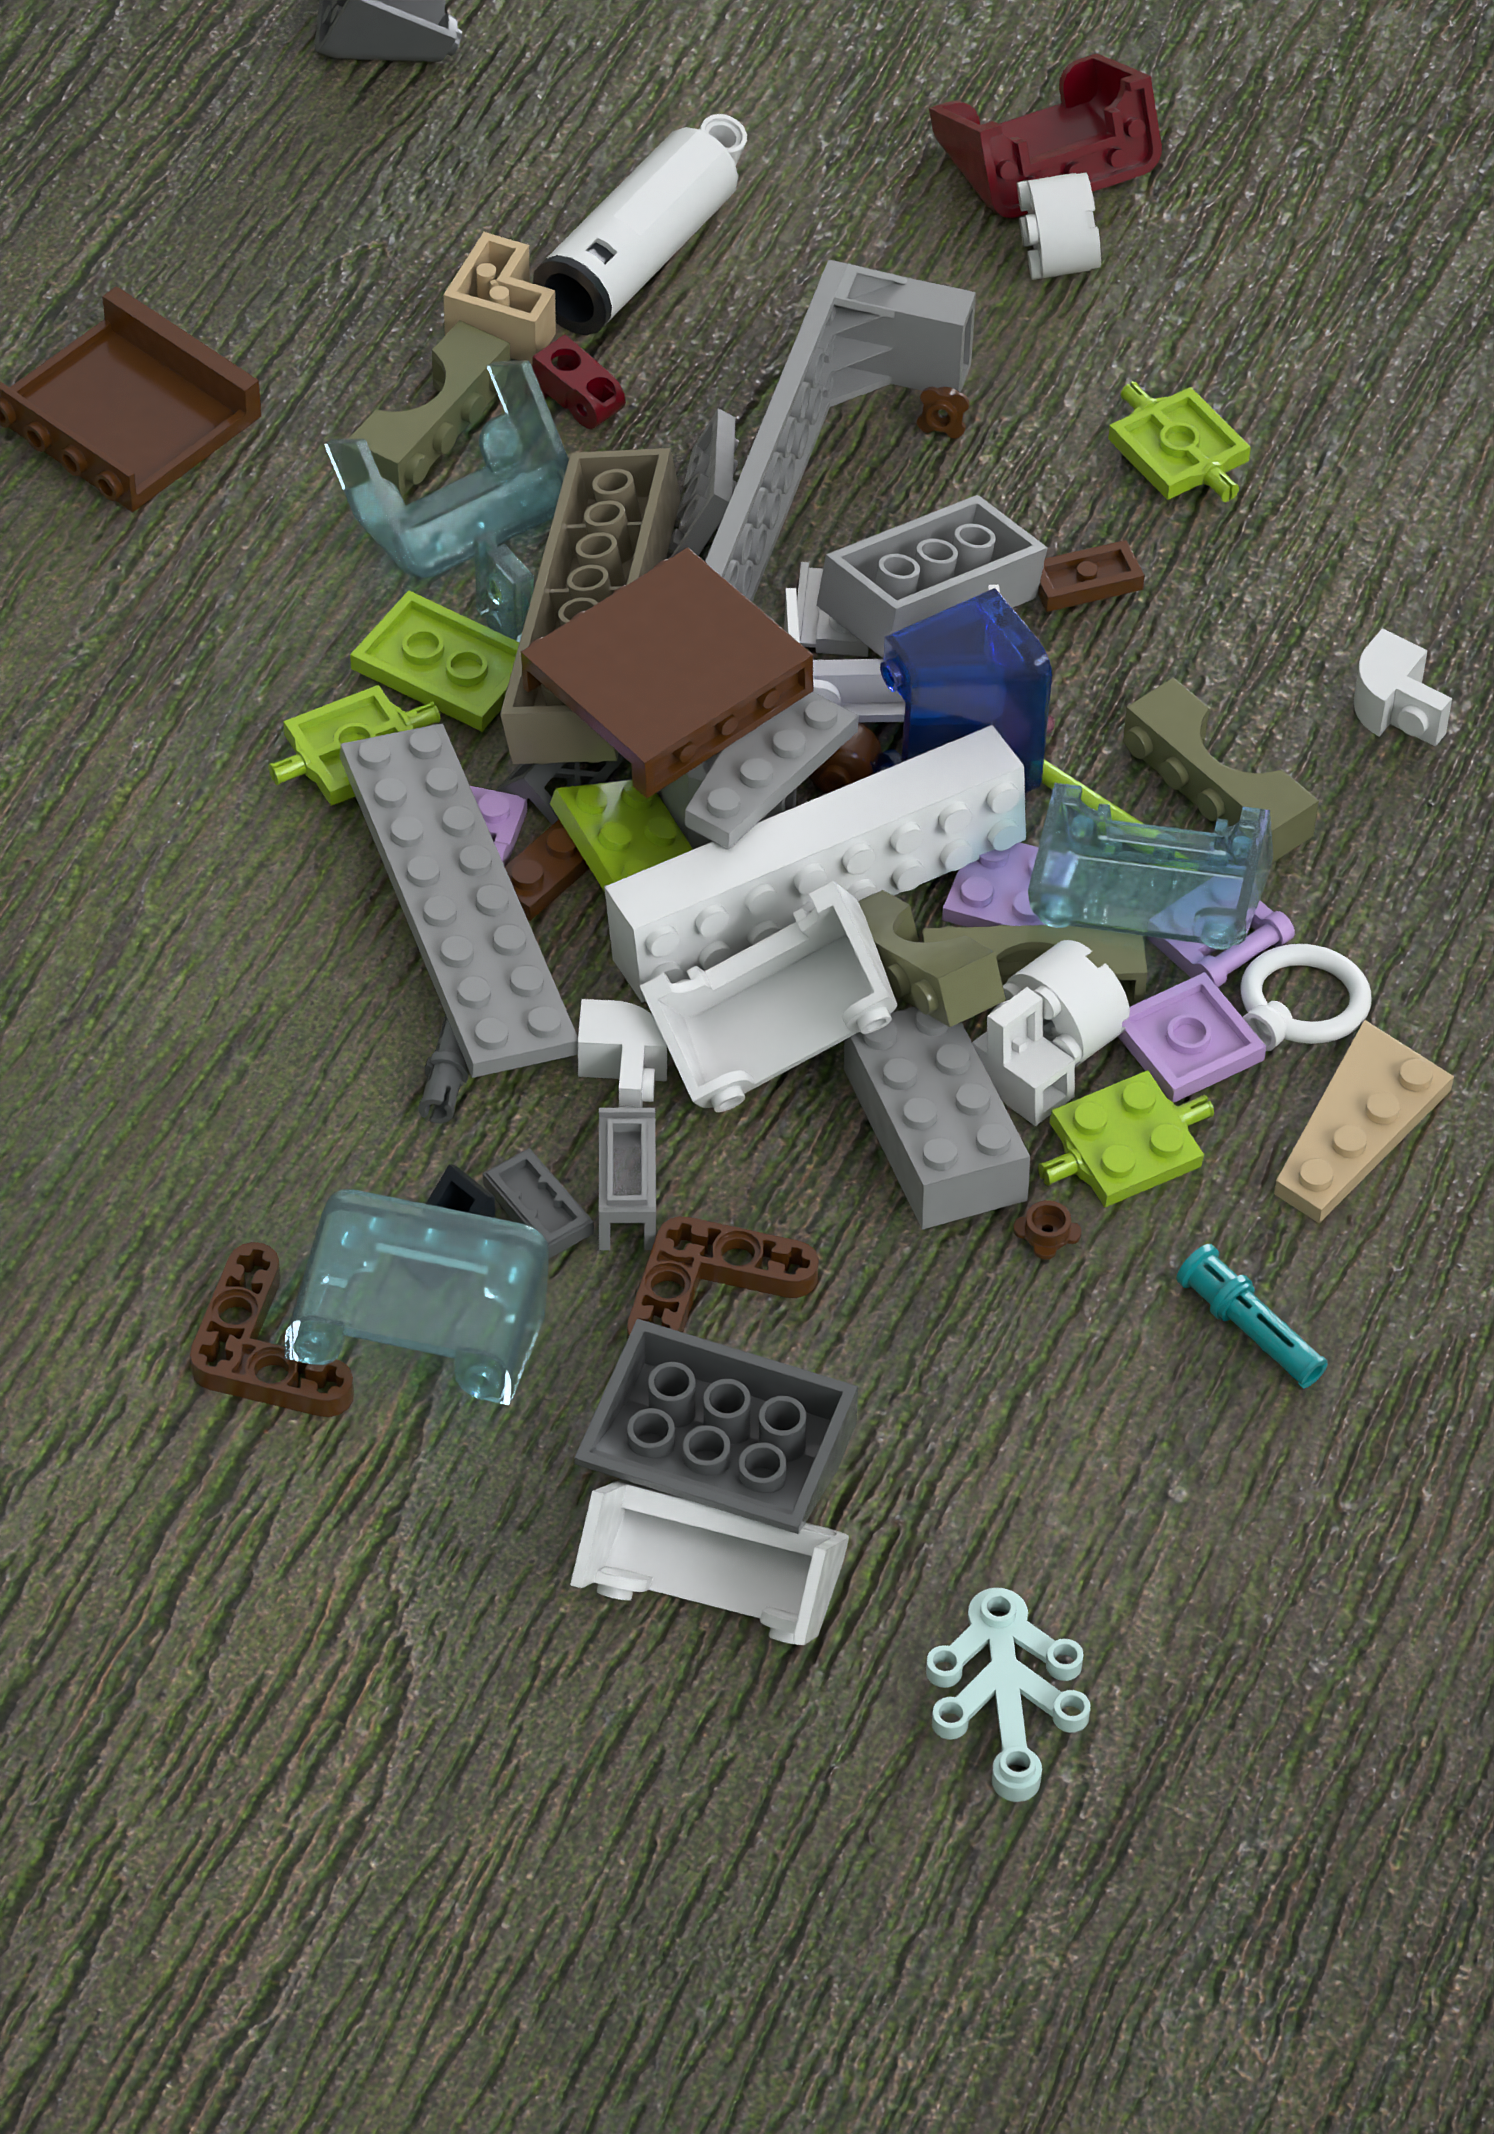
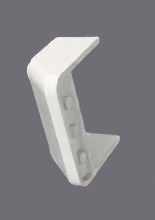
(851, 682)
(709, 1556)

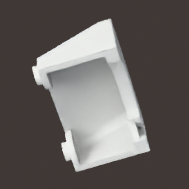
(774, 1002)

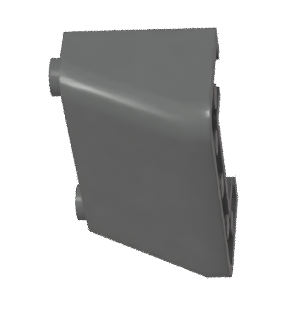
(386, 30)

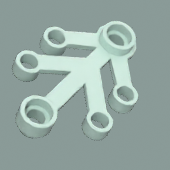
(1007, 1680)

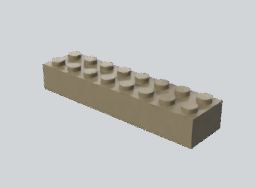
(604, 534)

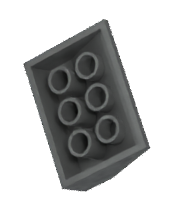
(720, 1427)

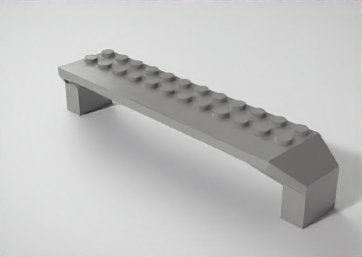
(854, 339)

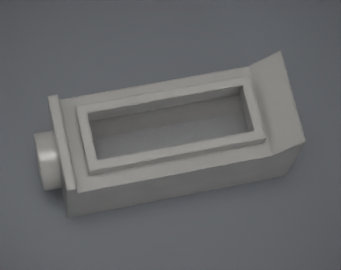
(627, 1171)

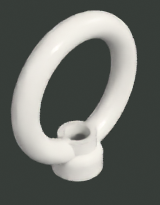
(1274, 1021)

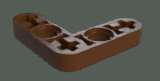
(691, 1266)
(248, 1355)

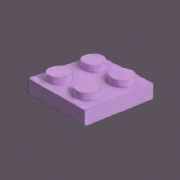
(993, 890)
(1190, 1038)

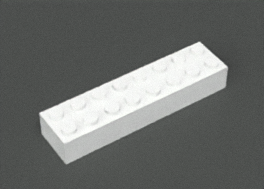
(866, 837)

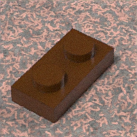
(1089, 576)
(545, 869)

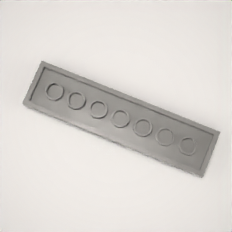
(458, 901)

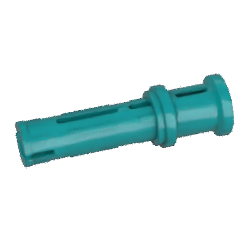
(1234, 1300)

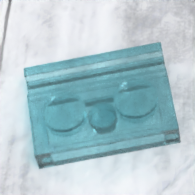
(502, 586)

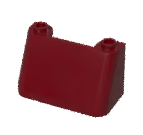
(1099, 128)

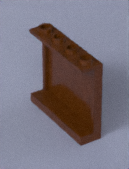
(131, 403)
(671, 668)

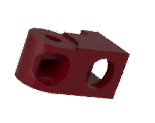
(578, 382)

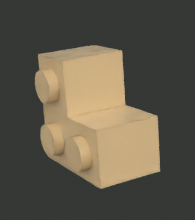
(497, 297)

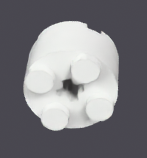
(1059, 225)
(1080, 1001)

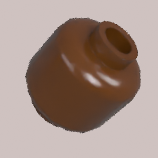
(850, 762)

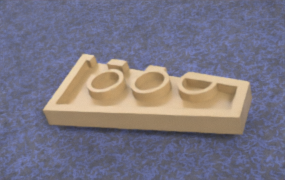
(1361, 1118)

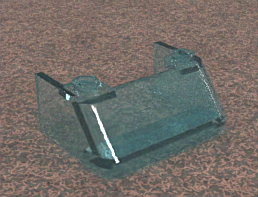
(506, 496)

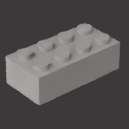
(929, 568)
(937, 1118)

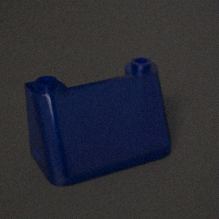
(967, 673)

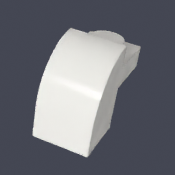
(1393, 693)
(624, 1045)
(1022, 1063)

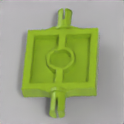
(1178, 442)
(321, 731)
(1126, 1139)

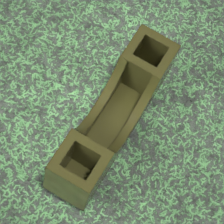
(413, 439)
(1170, 735)
(1022, 944)
(939, 978)

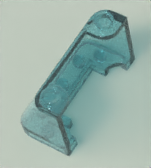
(1149, 875)
(425, 1285)

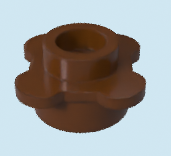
(946, 399)
(1047, 1216)

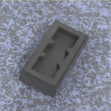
(538, 1200)

